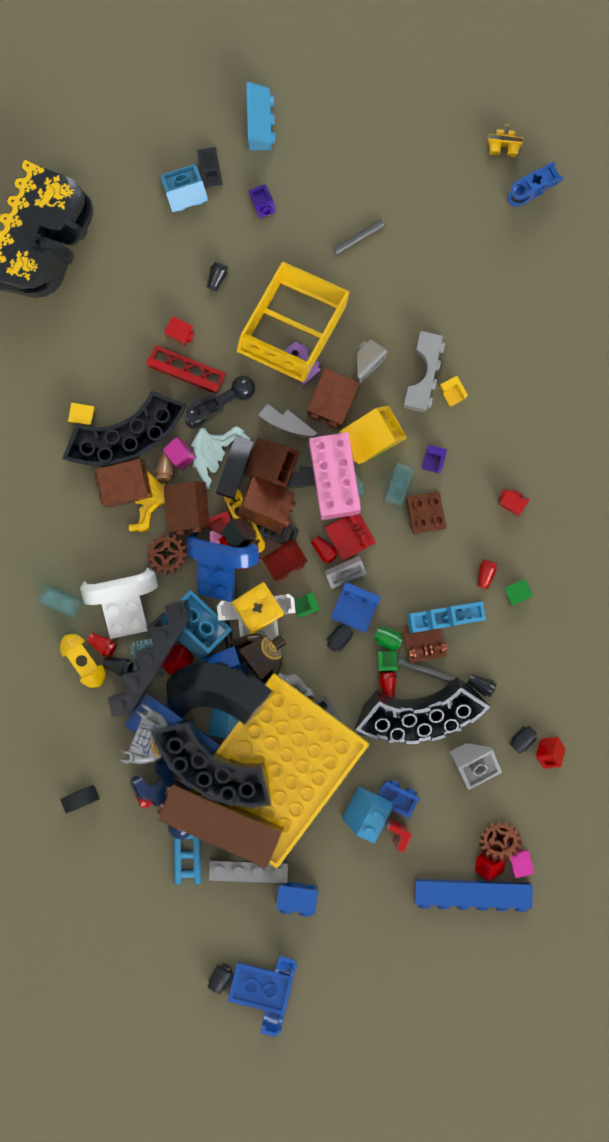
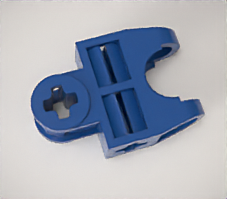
(534, 184)

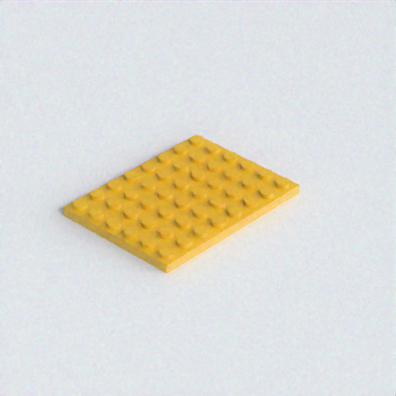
(303, 755)

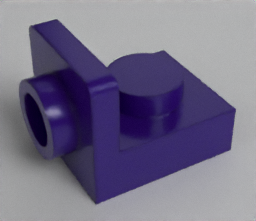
(262, 201)

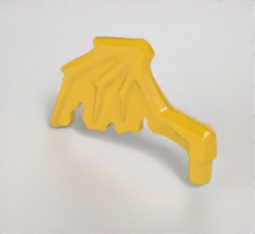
(149, 505)

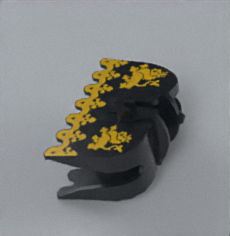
(42, 214)

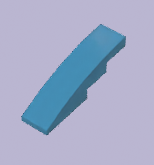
(446, 617)

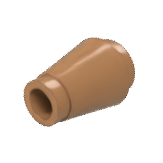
(164, 469)

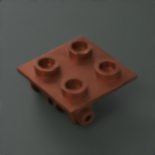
(426, 512)
(424, 644)

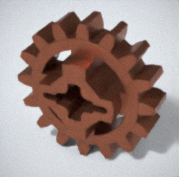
(166, 545)
(505, 835)

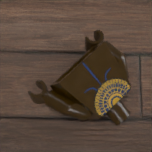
(260, 654)

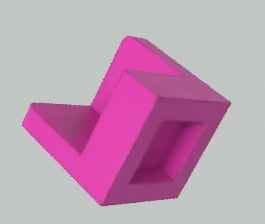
(179, 453)
(521, 864)

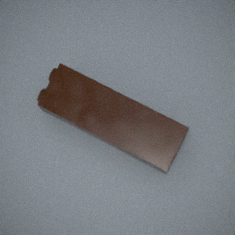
(220, 824)

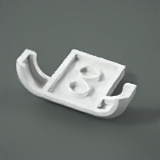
(122, 601)
(227, 611)

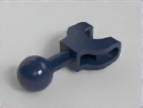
(156, 793)

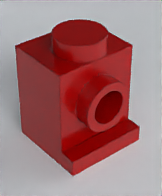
(512, 501)

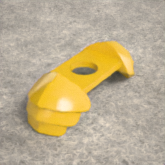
(91, 674)

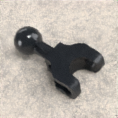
(212, 405)

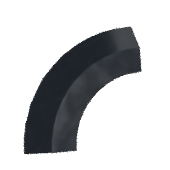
(127, 438)
(216, 687)
(423, 717)
(208, 771)

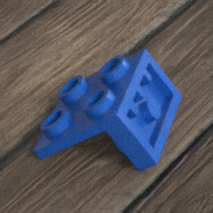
(355, 607)

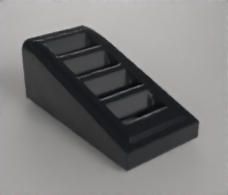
(293, 534)

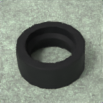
(80, 799)

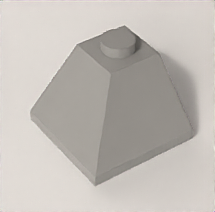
(369, 357)
(475, 764)

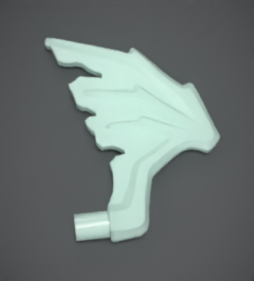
(209, 450)

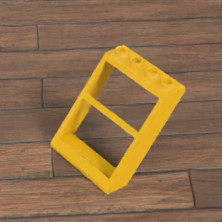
(310, 286)

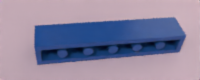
(473, 894)

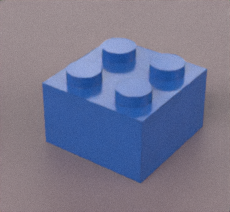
(297, 898)

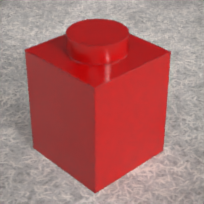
(179, 331)

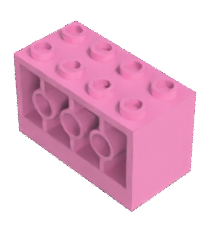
(334, 476)

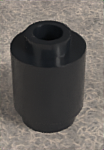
(339, 638)
(523, 739)
(220, 978)

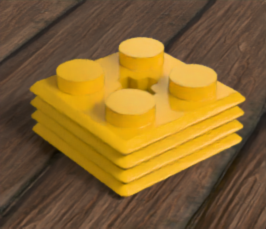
(270, 611)

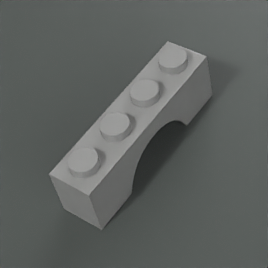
(428, 348)
(246, 871)

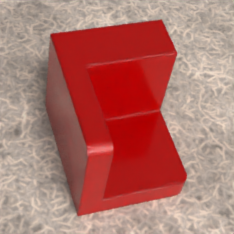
(219, 522)
(177, 659)
(550, 752)
(487, 868)

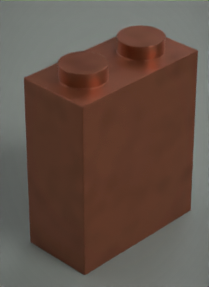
(332, 398)
(272, 462)
(123, 483)
(267, 505)
(186, 507)

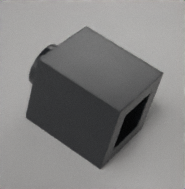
(239, 533)

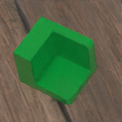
(518, 592)
(306, 605)
(387, 660)

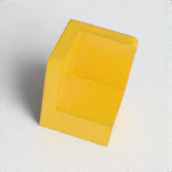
(453, 391)
(81, 414)

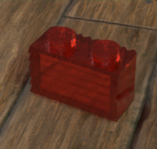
(284, 560)

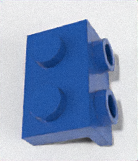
(403, 800)

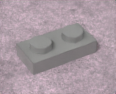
(345, 572)

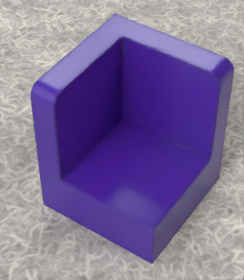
(434, 459)

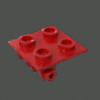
(350, 535)

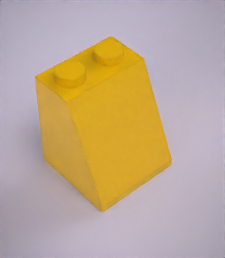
(374, 434)

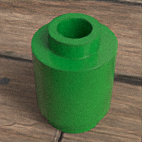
(388, 638)

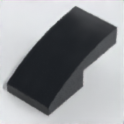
(209, 167)

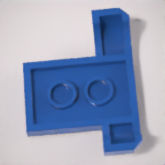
(217, 566)
(264, 991)

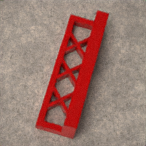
(181, 374)
(402, 834)

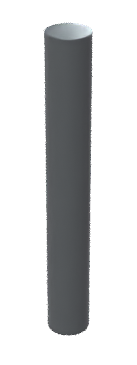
(358, 237)
(425, 670)

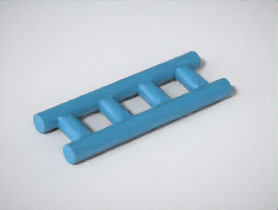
(179, 855)

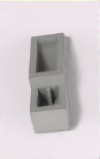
(286, 423)

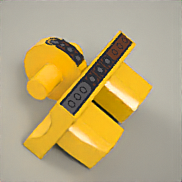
(504, 138)

